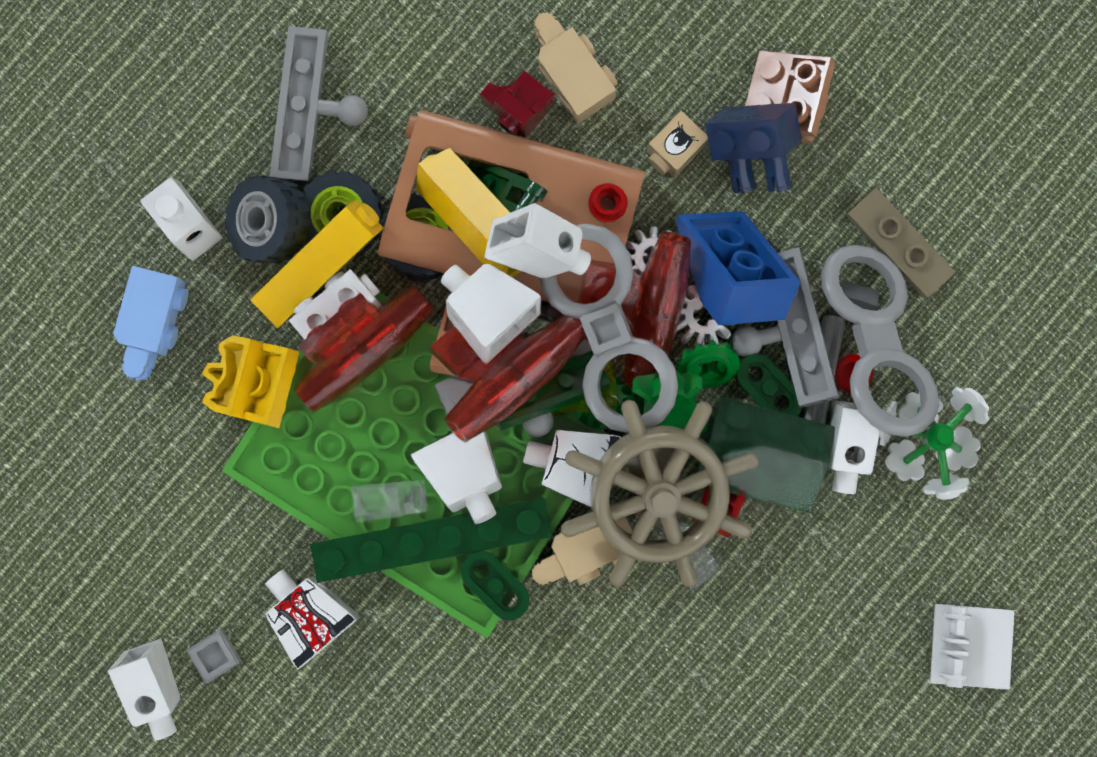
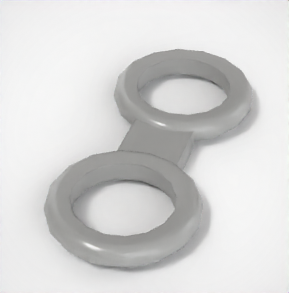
(611, 335)
(879, 341)

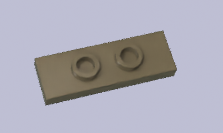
(901, 243)

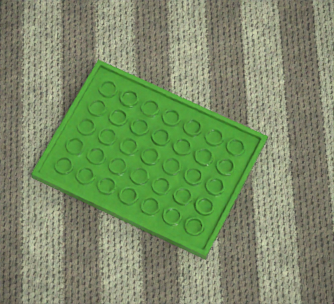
(370, 440)

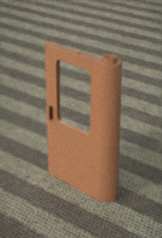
(563, 173)

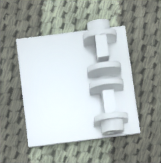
(972, 647)

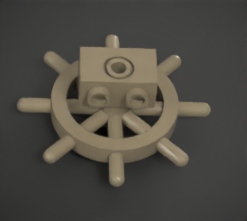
(652, 470)

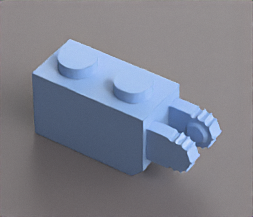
(148, 319)

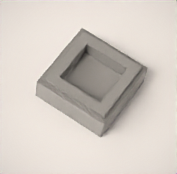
(214, 656)

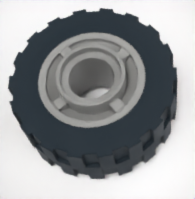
(267, 219)

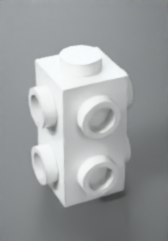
(338, 290)

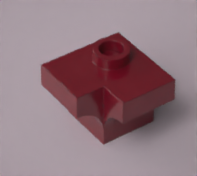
(518, 104)

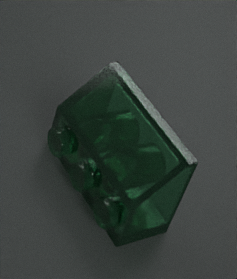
(789, 450)

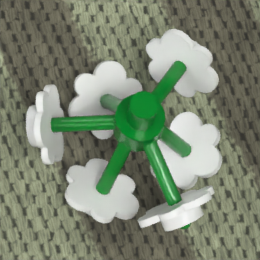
(950, 447)

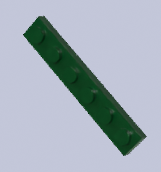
(429, 541)

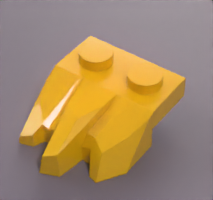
(251, 380)

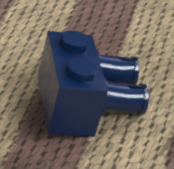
(755, 132)

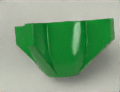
(686, 400)

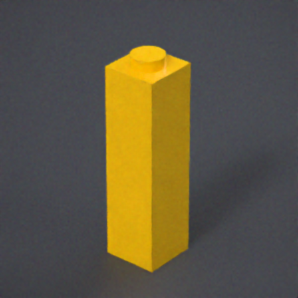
(461, 202)
(318, 262)

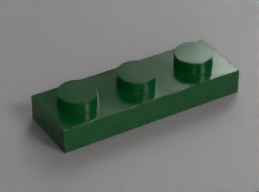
(557, 393)

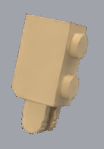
(571, 68)
(578, 556)

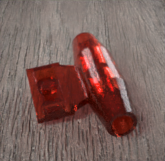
(653, 299)
(357, 344)
(508, 378)

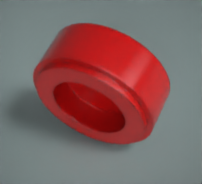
(844, 370)

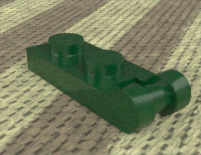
(508, 186)

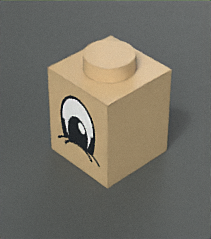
(676, 145)

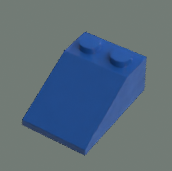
(737, 269)

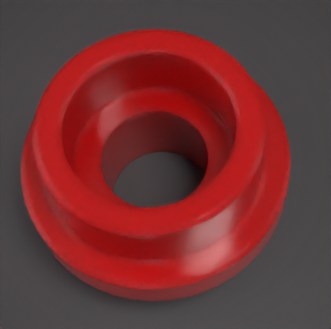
(611, 192)

